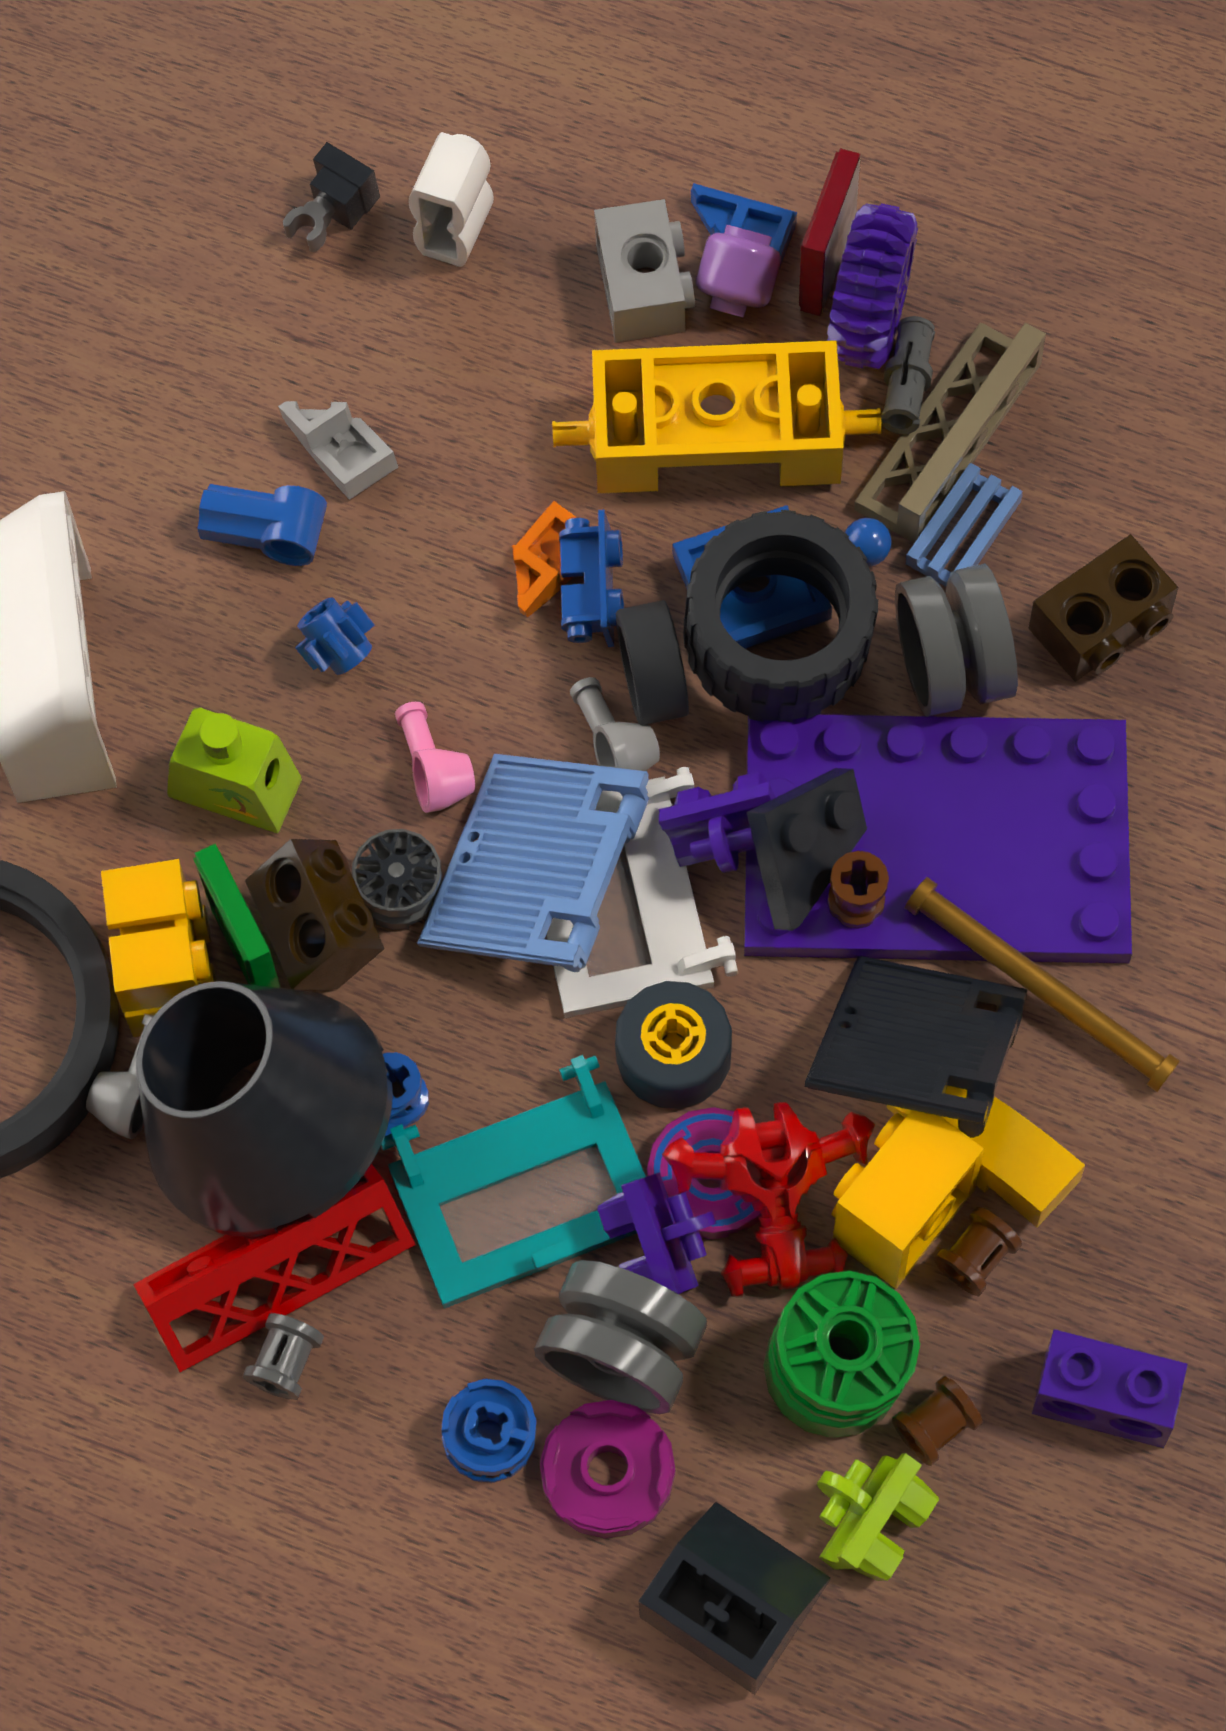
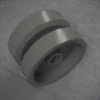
(956, 640)
(621, 1336)

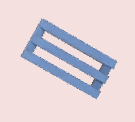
(987, 489)

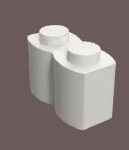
(451, 198)

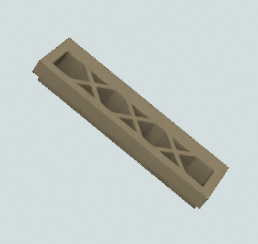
(960, 438)

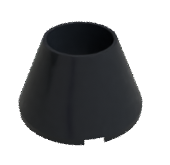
(288, 1136)

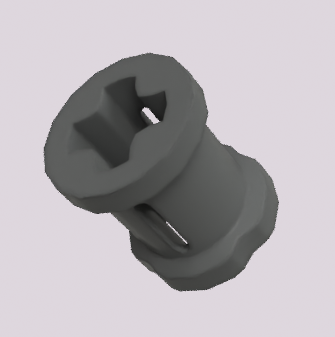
(283, 1356)

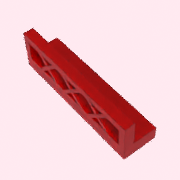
(235, 1259)

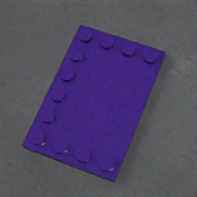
(1000, 812)

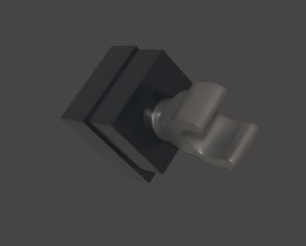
(340, 191)

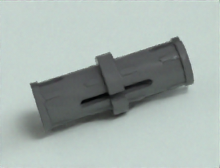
(908, 375)

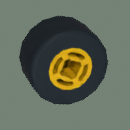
(673, 1070)

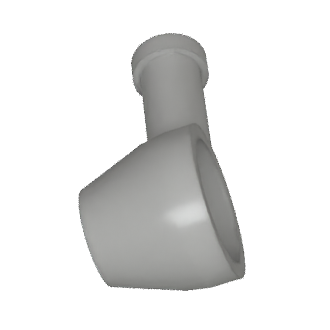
(615, 743)
(116, 1098)

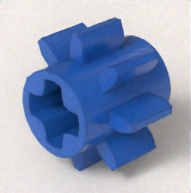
(334, 636)

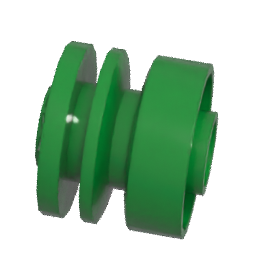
(863, 1322)

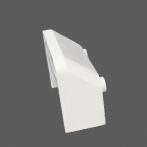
(45, 674)

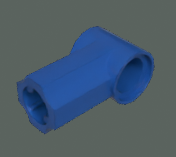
(279, 523)

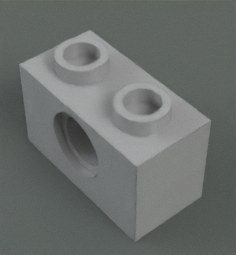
(637, 301)

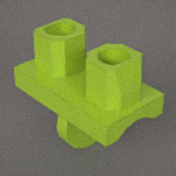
(888, 1491)

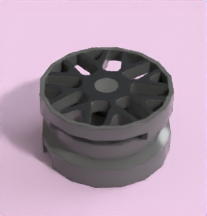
(398, 877)

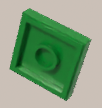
(235, 918)

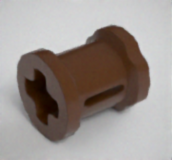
(860, 869)
(978, 1251)
(937, 1420)

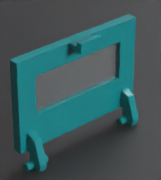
(517, 1189)

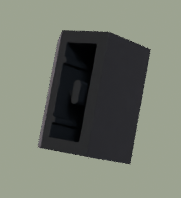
(732, 1596)

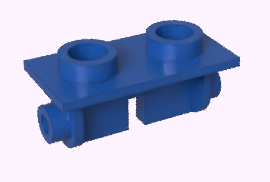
(591, 554)

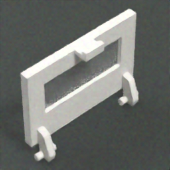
(644, 919)

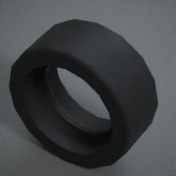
(652, 662)

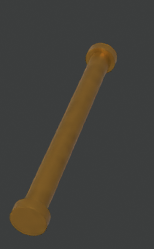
(1041, 984)

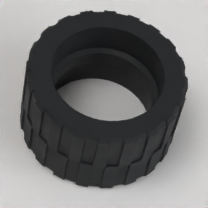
(795, 548)

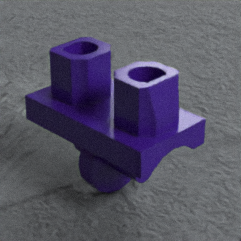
(716, 825)
(664, 1228)

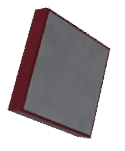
(828, 231)

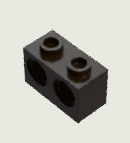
(1093, 600)
(314, 914)

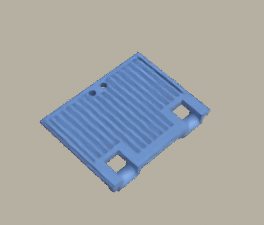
(535, 860)

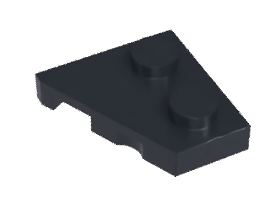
(802, 839)

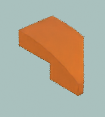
(539, 560)

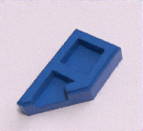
(722, 208)

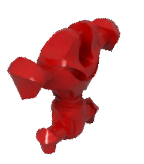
(772, 1169)

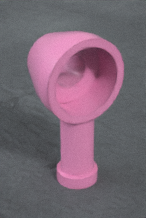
(438, 774)

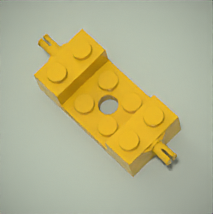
(652, 415)

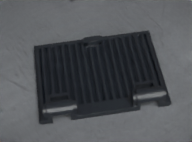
(913, 1033)

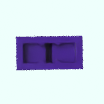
(1109, 1388)

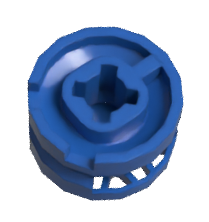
(489, 1430)

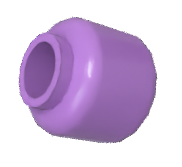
(738, 270)

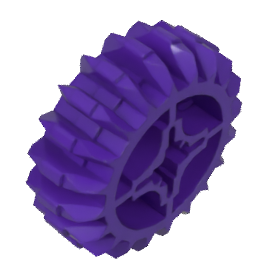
(872, 284)

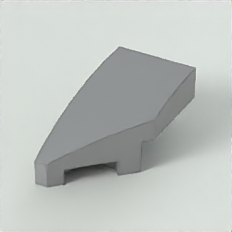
(341, 445)

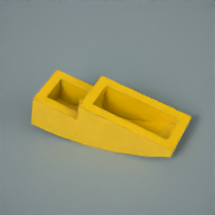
(1020, 1161)

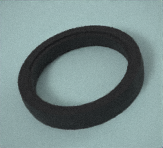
(94, 1040)

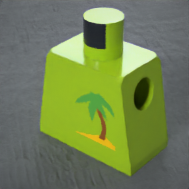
(225, 767)

